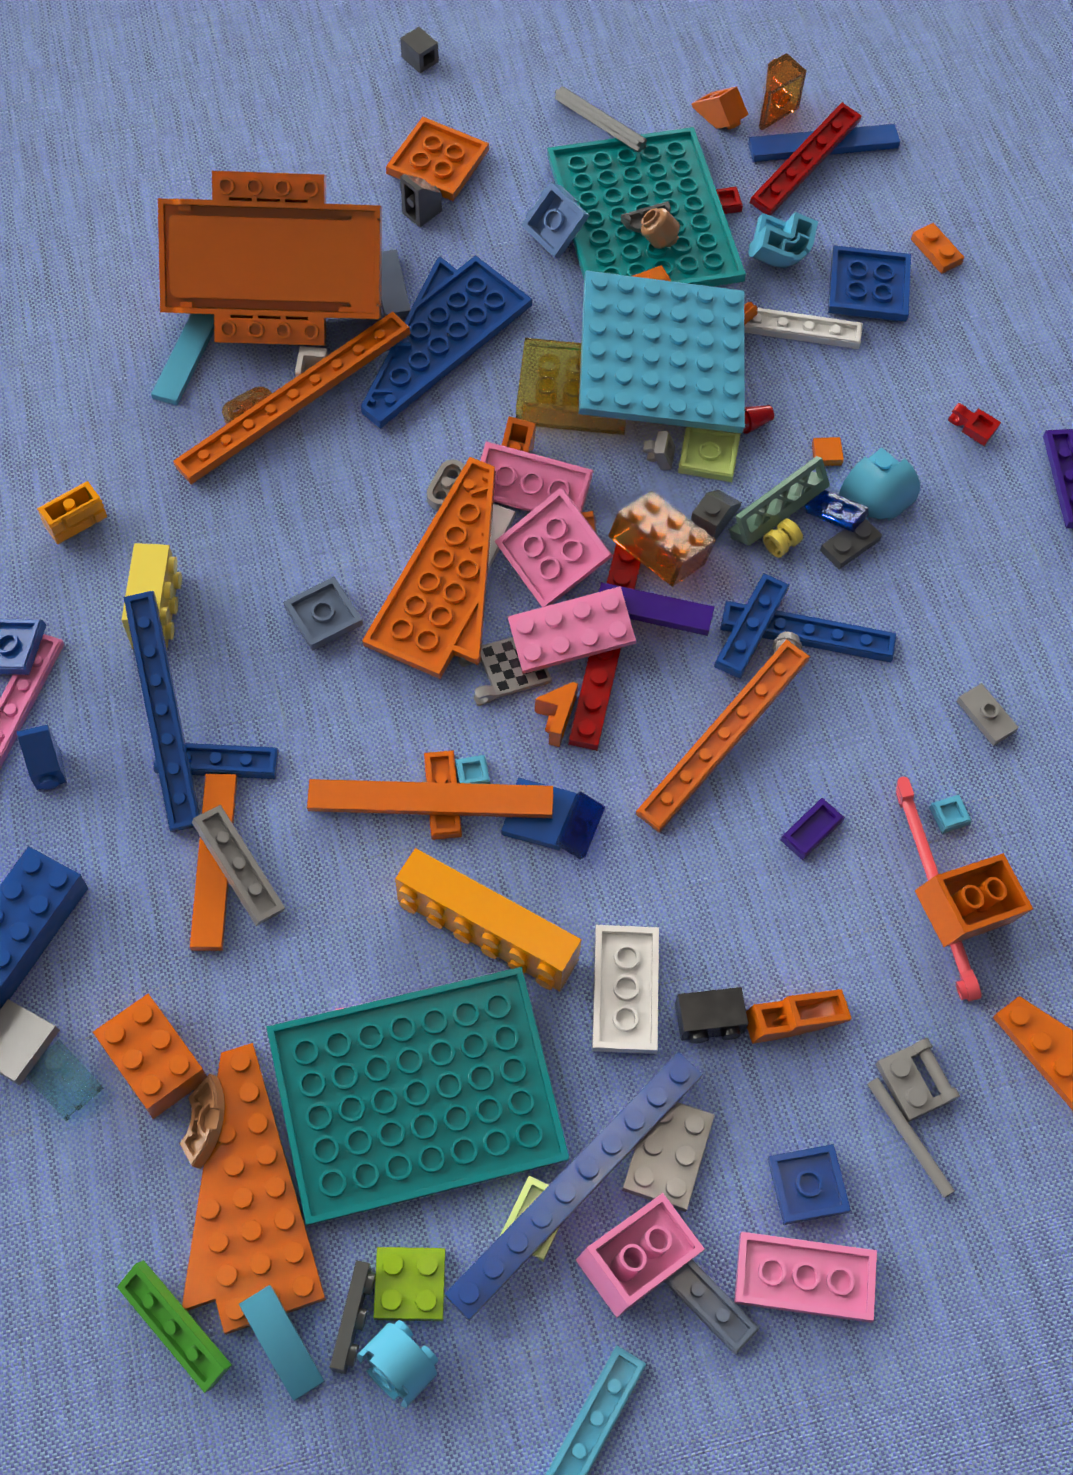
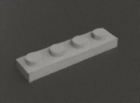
(238, 865)

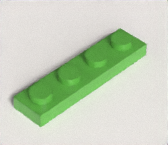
(174, 1326)

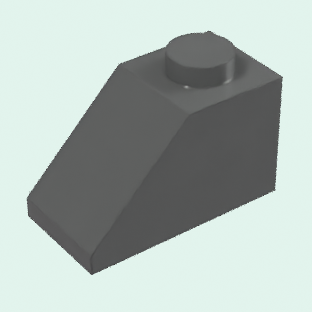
(419, 199)
(715, 512)

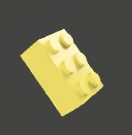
(155, 570)

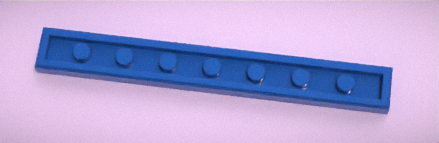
(162, 710)

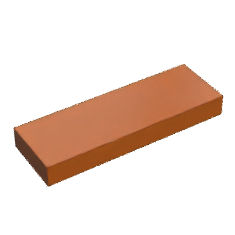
(441, 769)

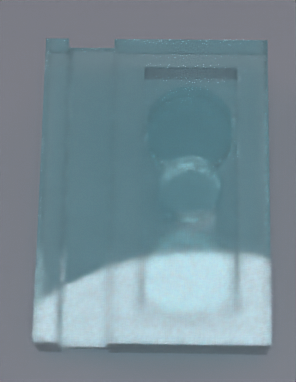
(63, 1080)

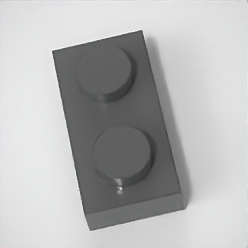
(849, 545)

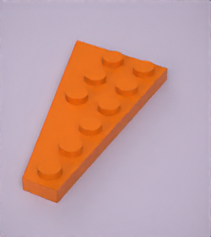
(1043, 1041)

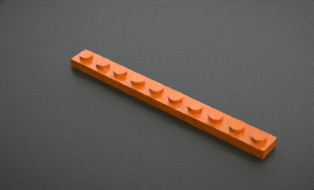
(291, 398)

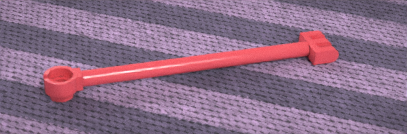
(968, 986)

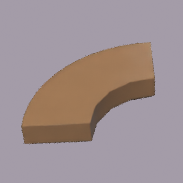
(205, 1122)

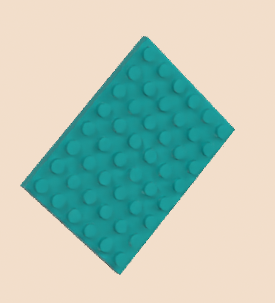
(616, 180)
(415, 1095)

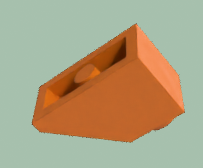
(722, 108)

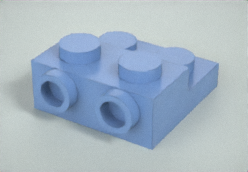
(555, 219)

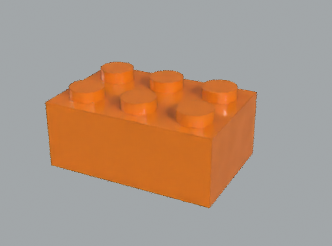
(973, 899)
(150, 1055)

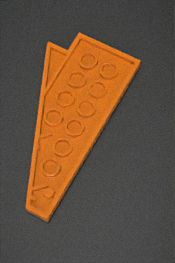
(442, 590)
(247, 1208)

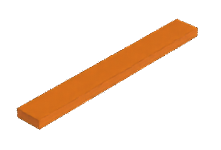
(722, 736)
(430, 798)

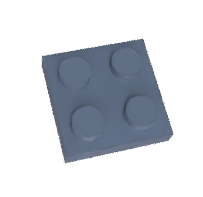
(323, 613)

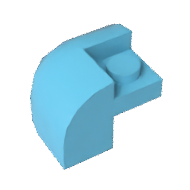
(783, 242)
(882, 485)

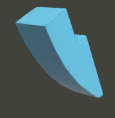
(281, 1342)

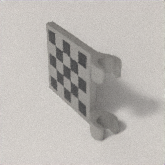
(504, 672)

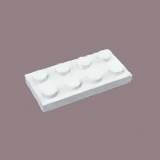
(626, 989)

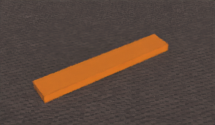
(211, 883)

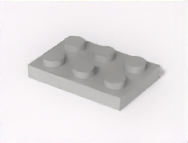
(670, 1156)

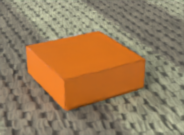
(829, 450)

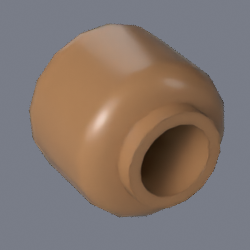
(660, 228)

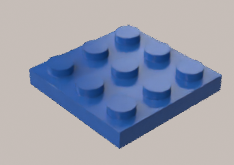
(869, 283)

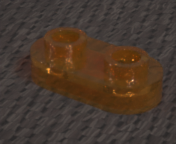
(243, 403)

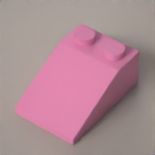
(639, 1254)

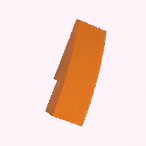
(796, 1015)

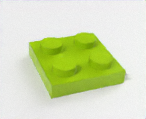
(409, 1284)

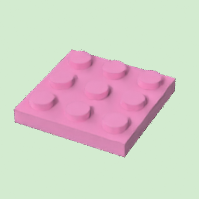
(553, 548)

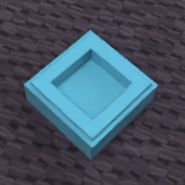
(472, 770)
(950, 814)

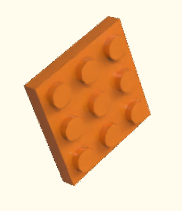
(438, 156)

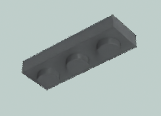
(352, 1318)

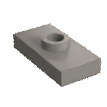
(987, 714)

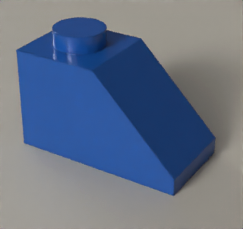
(42, 757)

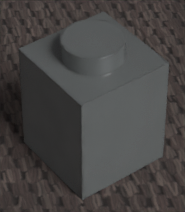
(419, 49)

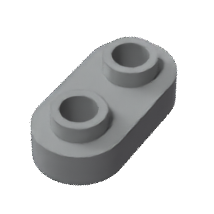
(442, 483)

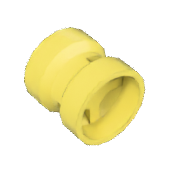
(782, 538)

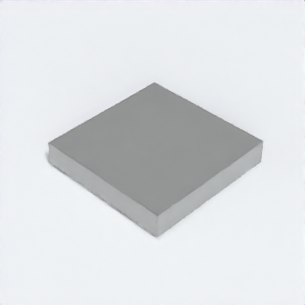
(22, 1040)

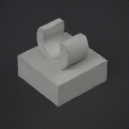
(661, 450)

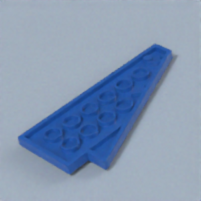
(447, 324)

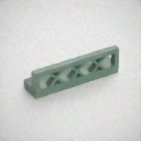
(780, 502)

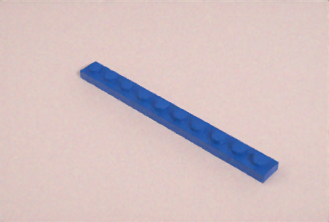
(572, 1186)

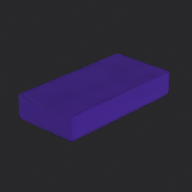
(812, 828)

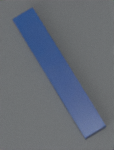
(858, 140)
(822, 633)

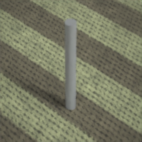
(911, 1137)

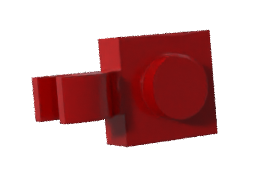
(976, 425)

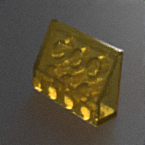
(551, 389)

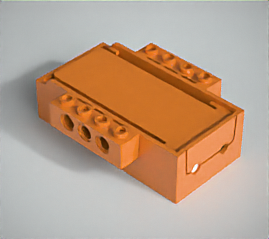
(270, 258)

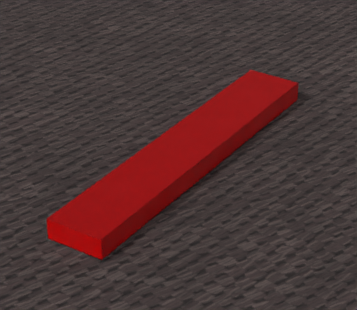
(805, 159)

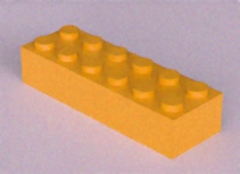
(487, 920)

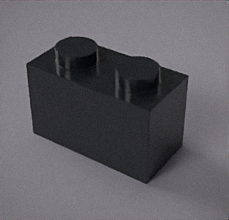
(711, 1014)

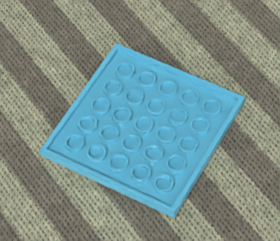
(662, 352)

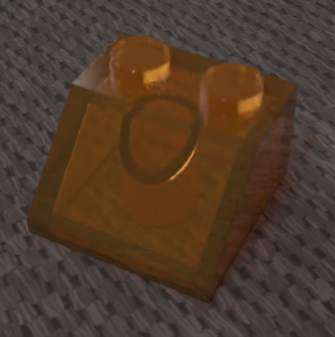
(781, 90)

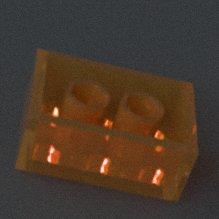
(661, 538)

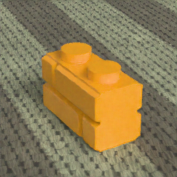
(72, 512)

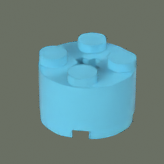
(399, 1363)

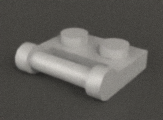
(908, 1085)

